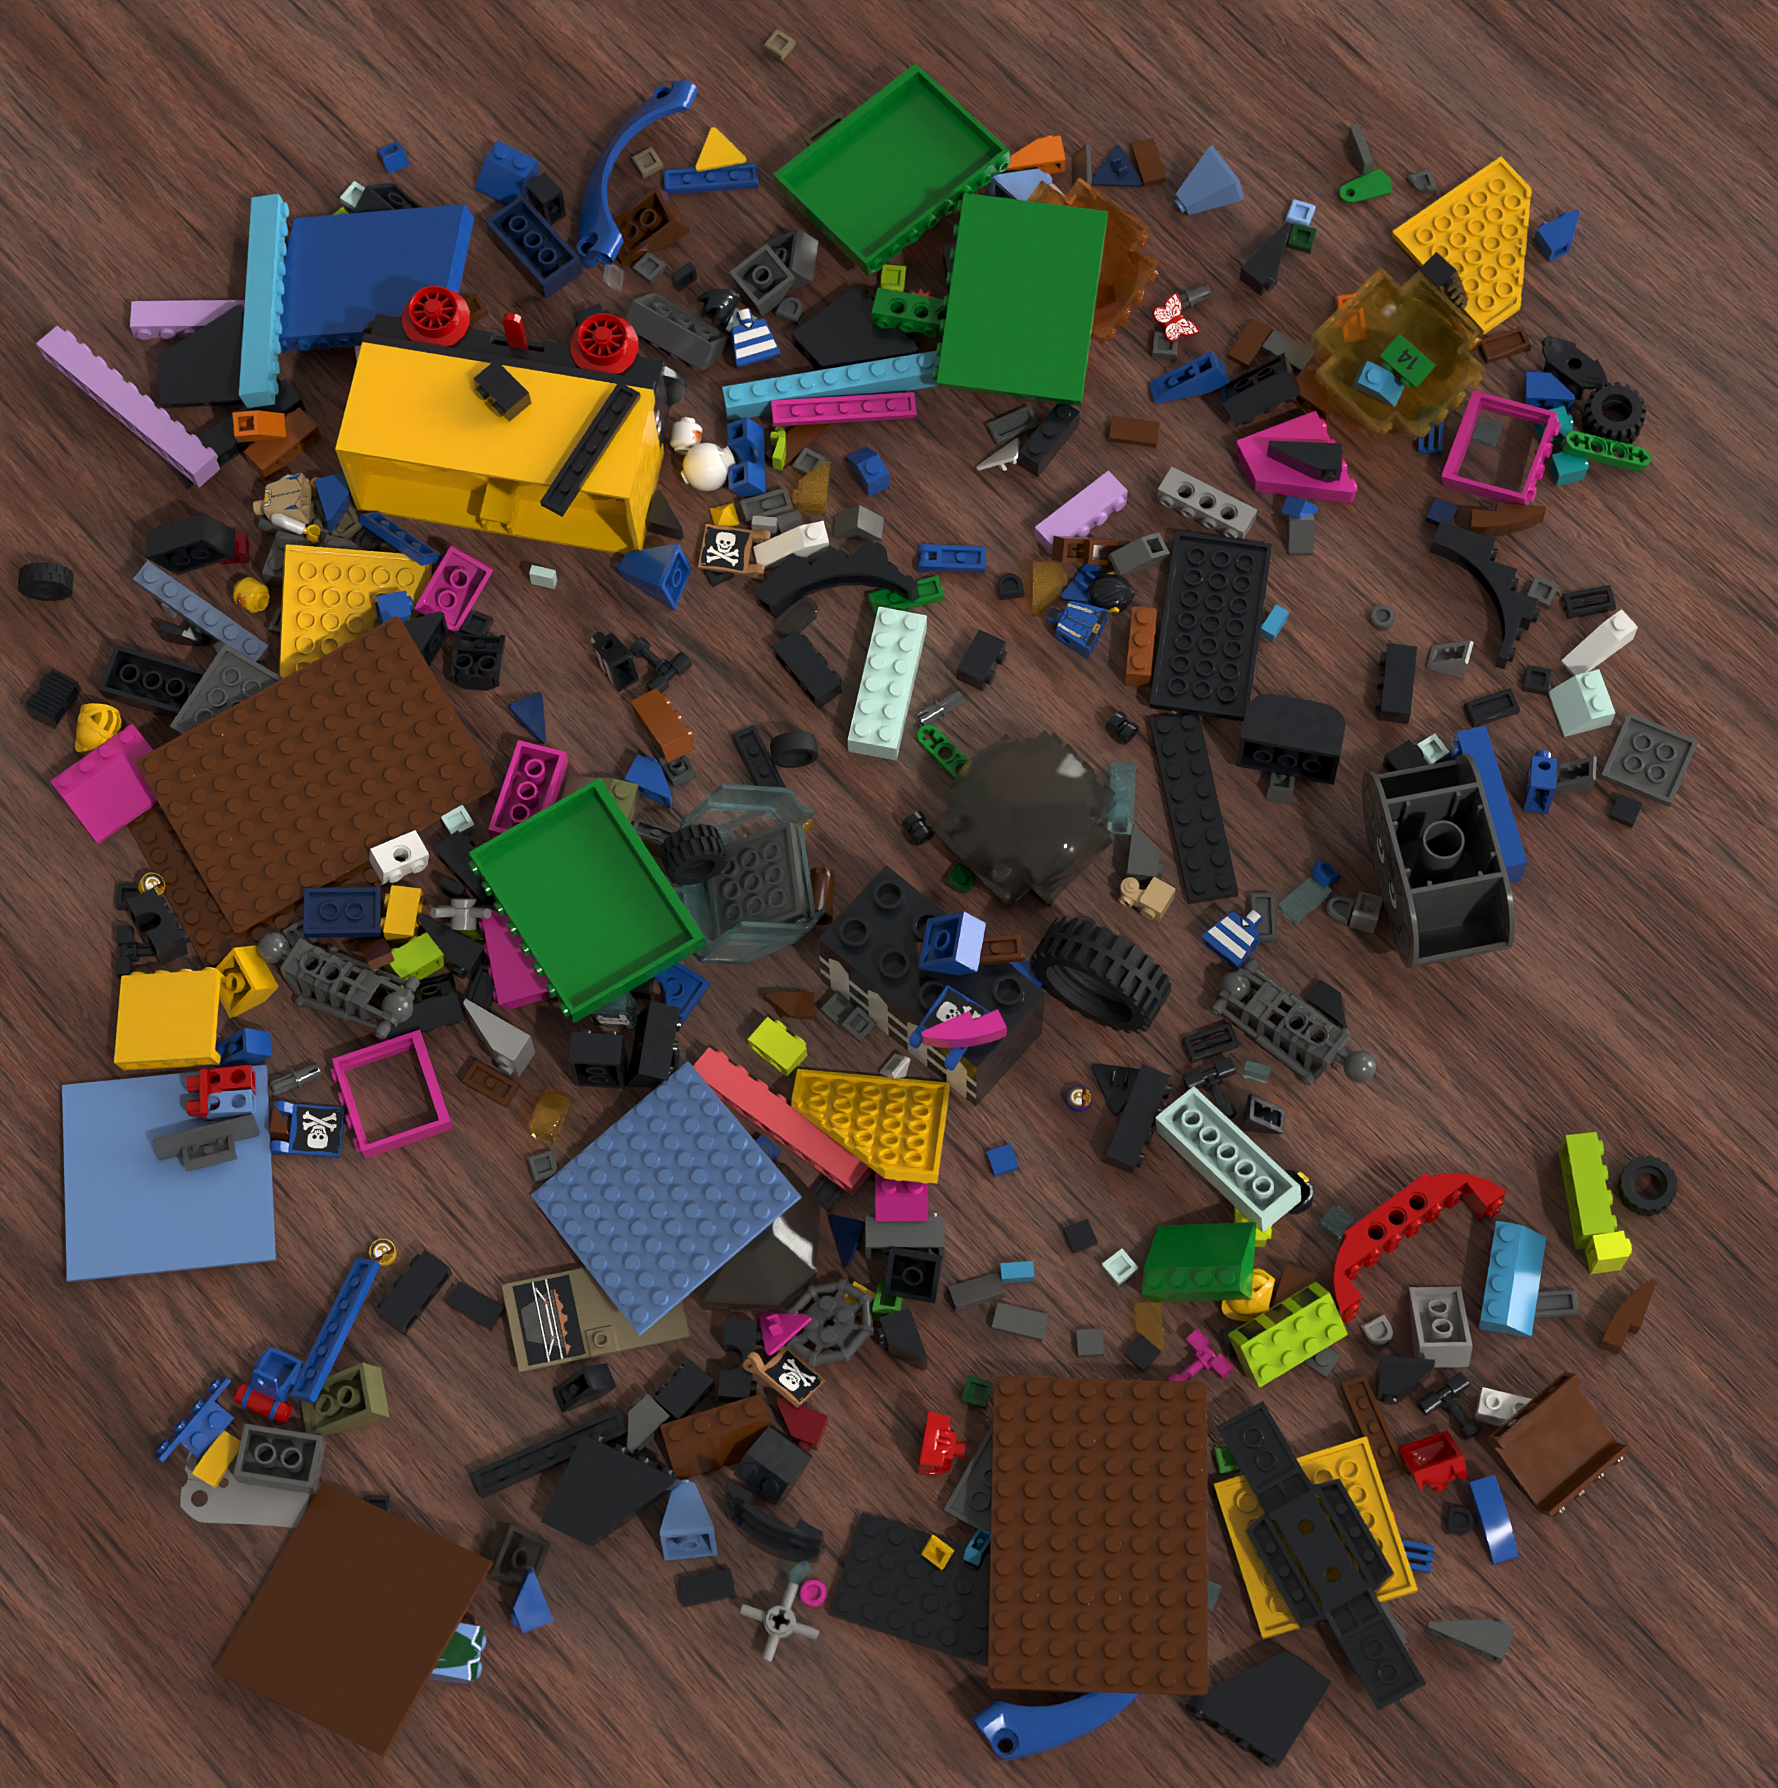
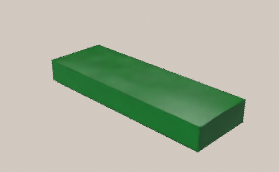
(929, 592)

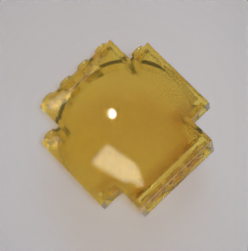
(1369, 324)

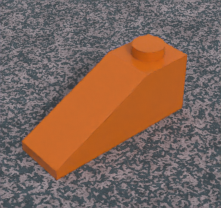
(1041, 154)

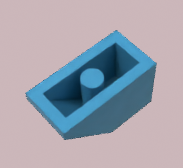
(1378, 383)

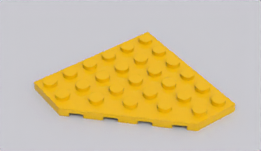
(1482, 235)
(332, 595)
(879, 1119)

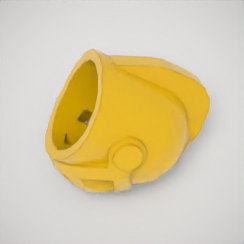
(96, 726)
(1260, 1300)

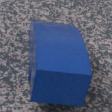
(1493, 1519)

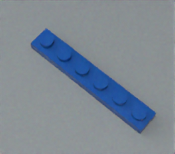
(335, 1330)

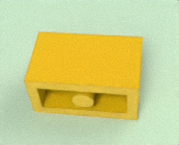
(402, 908)

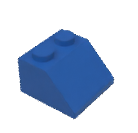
(506, 173)
(952, 944)

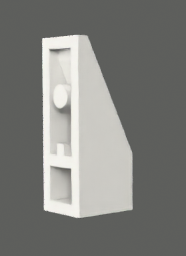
(804, 541)
(1601, 644)

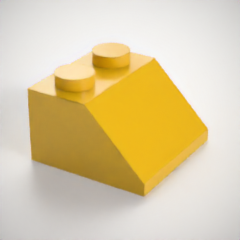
(247, 981)

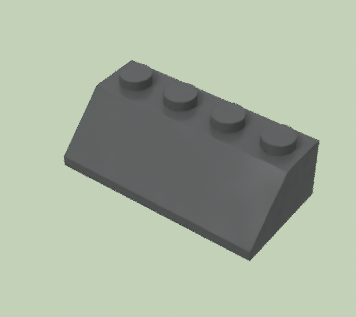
(677, 331)

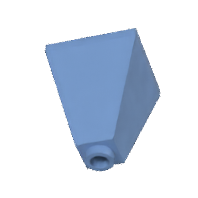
(1017, 184)
(1209, 185)
(687, 1525)

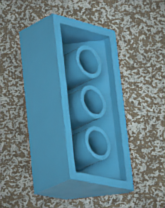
(1512, 1280)

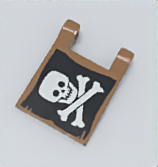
(729, 550)
(786, 1375)

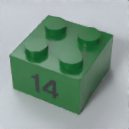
(1407, 361)

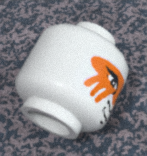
(685, 435)

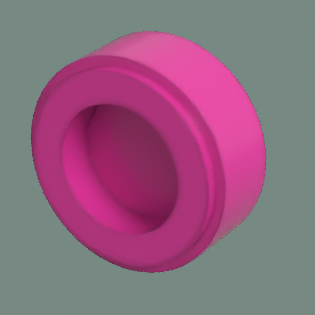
(813, 1593)

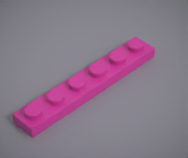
(843, 409)

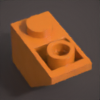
(258, 426)

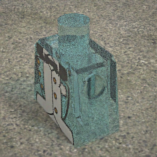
(619, 1013)

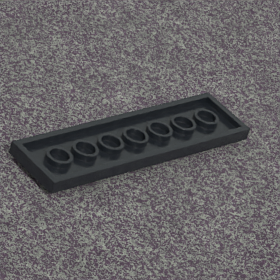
(1193, 807)

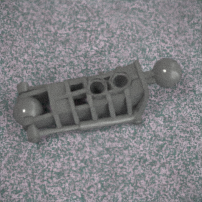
(306, 983)
(1283, 1041)

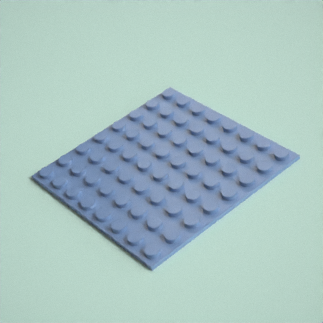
(665, 1197)
(148, 1213)

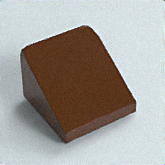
(277, 1127)

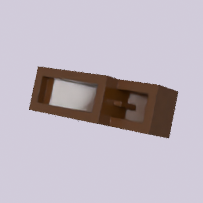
(1506, 519)
(1085, 549)
(1627, 1318)

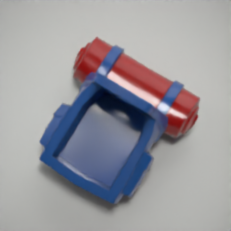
(270, 1385)

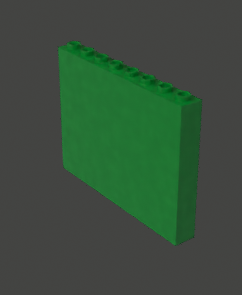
(892, 169)
(1021, 299)
(586, 900)

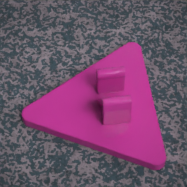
(779, 1328)

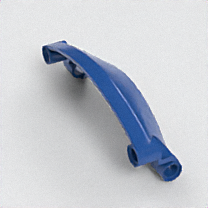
(596, 227)
(1047, 1727)

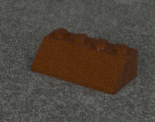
(714, 1436)

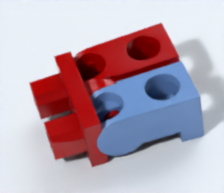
(223, 1093)

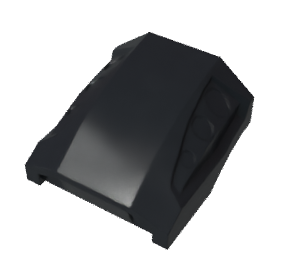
(477, 661)

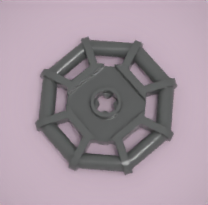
(843, 1317)

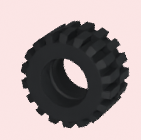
(1619, 399)
(693, 854)

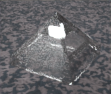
(613, 277)

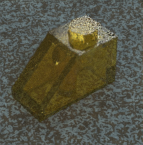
(813, 491)
(1046, 584)
(549, 1116)

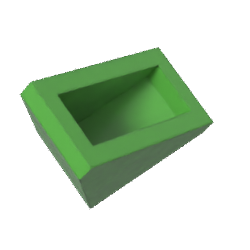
(885, 1304)

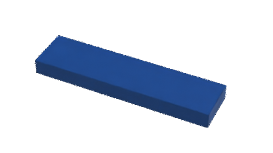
(720, 179)
(399, 538)

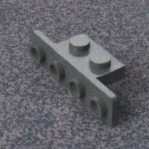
(207, 1144)

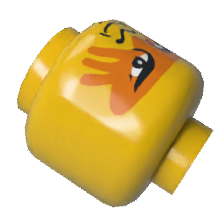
(251, 595)

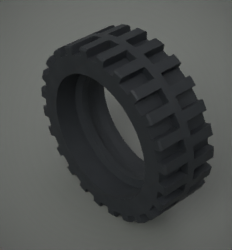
(1100, 975)

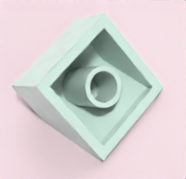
(1582, 703)

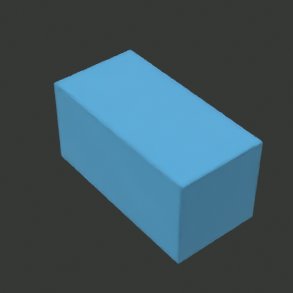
(1274, 623)
(1017, 1272)
(978, 1546)

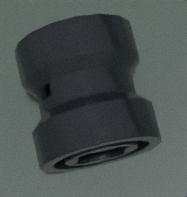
(1122, 728)
(918, 828)

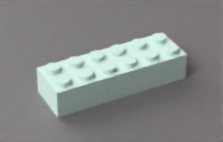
(887, 683)
(1228, 1159)

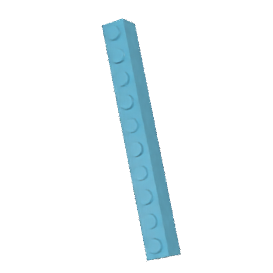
(263, 301)
(866, 378)

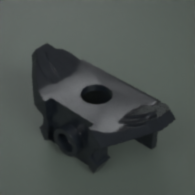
(1588, 373)

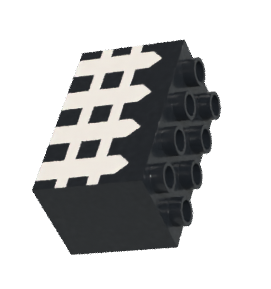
(874, 965)

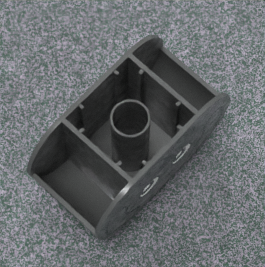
(1438, 862)

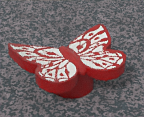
(1172, 321)

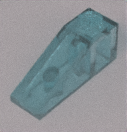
(1123, 784)

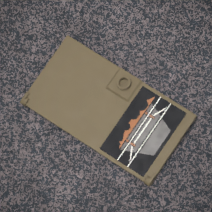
(574, 1319)

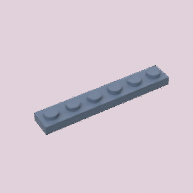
(198, 611)

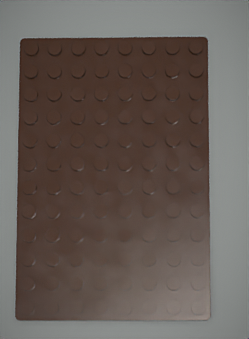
(316, 774)
(1099, 1536)

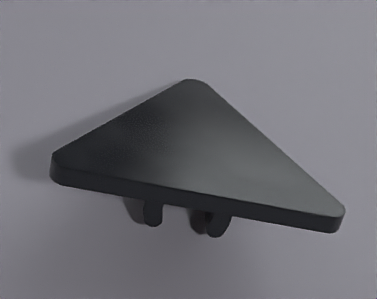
(1115, 1083)

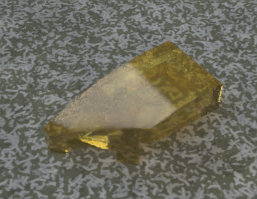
(1149, 1322)

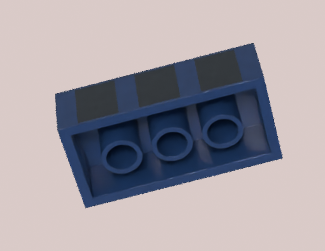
(534, 246)

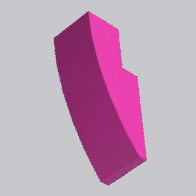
(965, 1032)

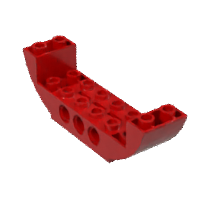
(1428, 1197)

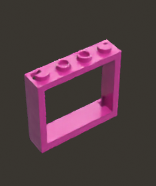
(1509, 408)
(375, 1053)

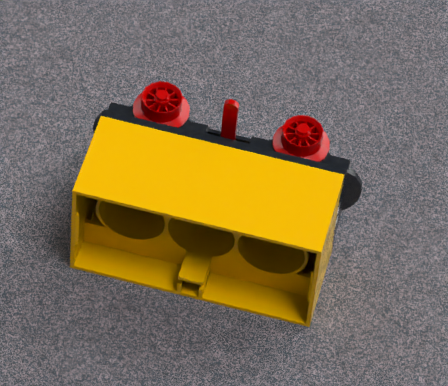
(437, 453)

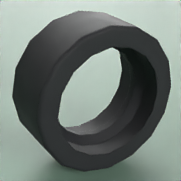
(794, 749)

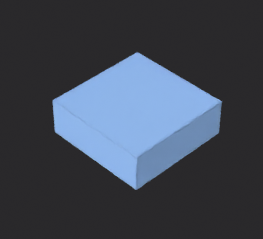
(1300, 213)

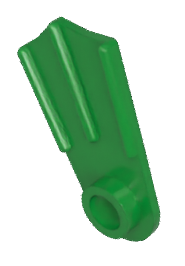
(1367, 187)

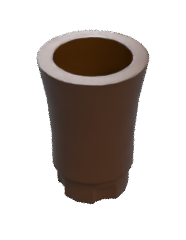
(823, 892)

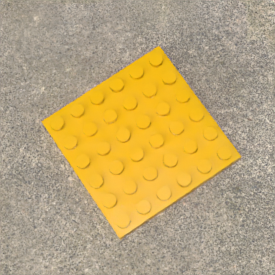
(1359, 1474)

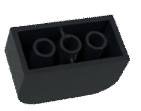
(1291, 738)

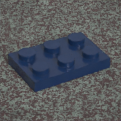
(342, 912)

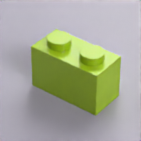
(416, 958)

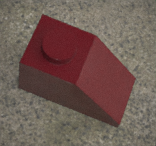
(803, 1424)

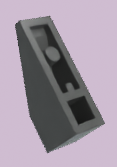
(1480, 1636)

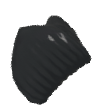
(720, 303)

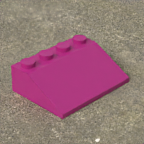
(106, 785)

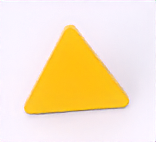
(718, 152)

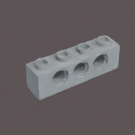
(1200, 493)

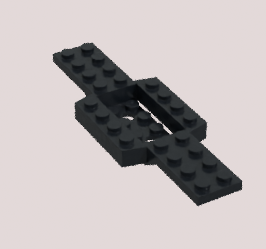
(1348, 1604)

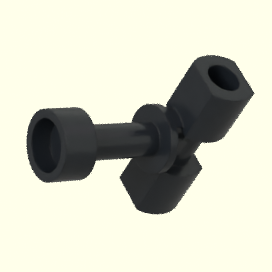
(664, 670)
(129, 951)
(1212, 1080)
(1446, 1399)

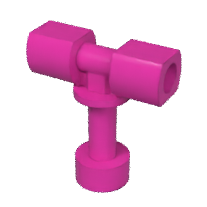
(1204, 1359)

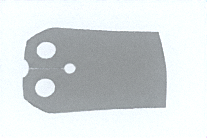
(242, 1502)

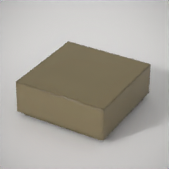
(779, 45)
(647, 162)

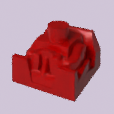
(938, 1446)
(1434, 1461)

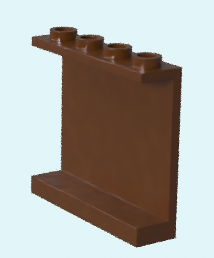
(1557, 1445)

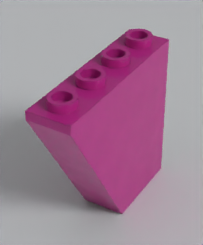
(1276, 478)
(510, 969)

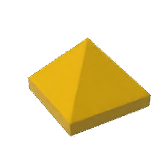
(724, 515)
(937, 1552)

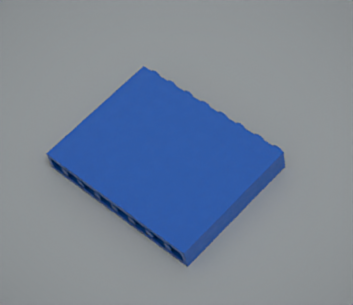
(363, 266)

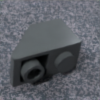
(1139, 554)

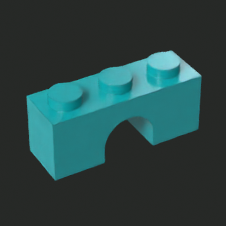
(1563, 467)

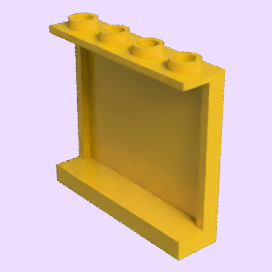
(168, 1019)

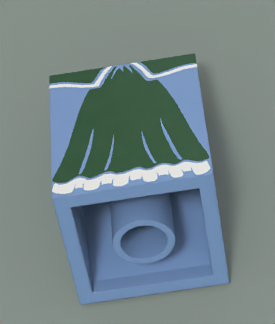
(461, 1657)

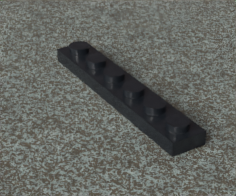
(590, 449)
(545, 1454)

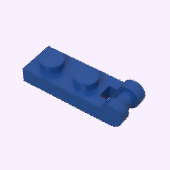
(951, 558)

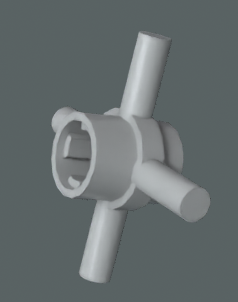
(462, 913)
(784, 1630)

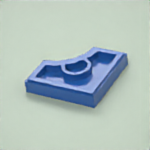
(682, 988)

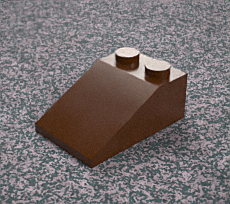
(649, 225)

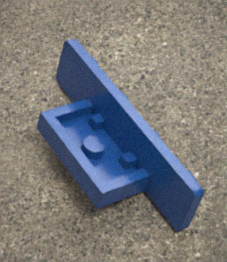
(201, 1426)

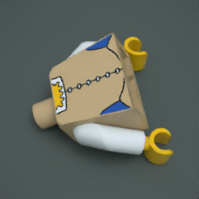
(288, 505)

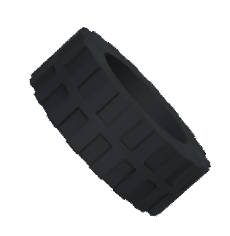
(45, 581)
(1640, 1204)

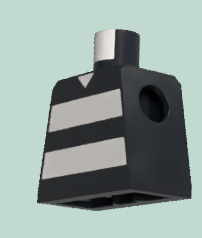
(610, 654)

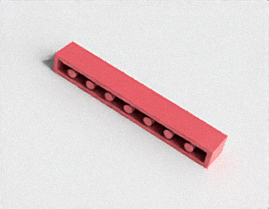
(781, 1121)

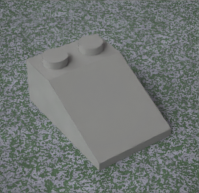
(506, 1044)
(1440, 1326)

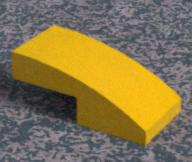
(218, 1459)

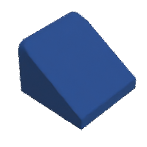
(393, 157)
(1298, 507)

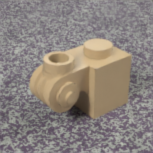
(1151, 901)

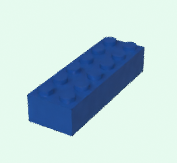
(1478, 745)

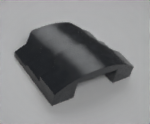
(769, 1533)

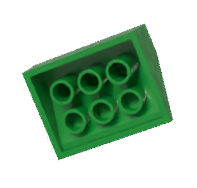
(1200, 1263)

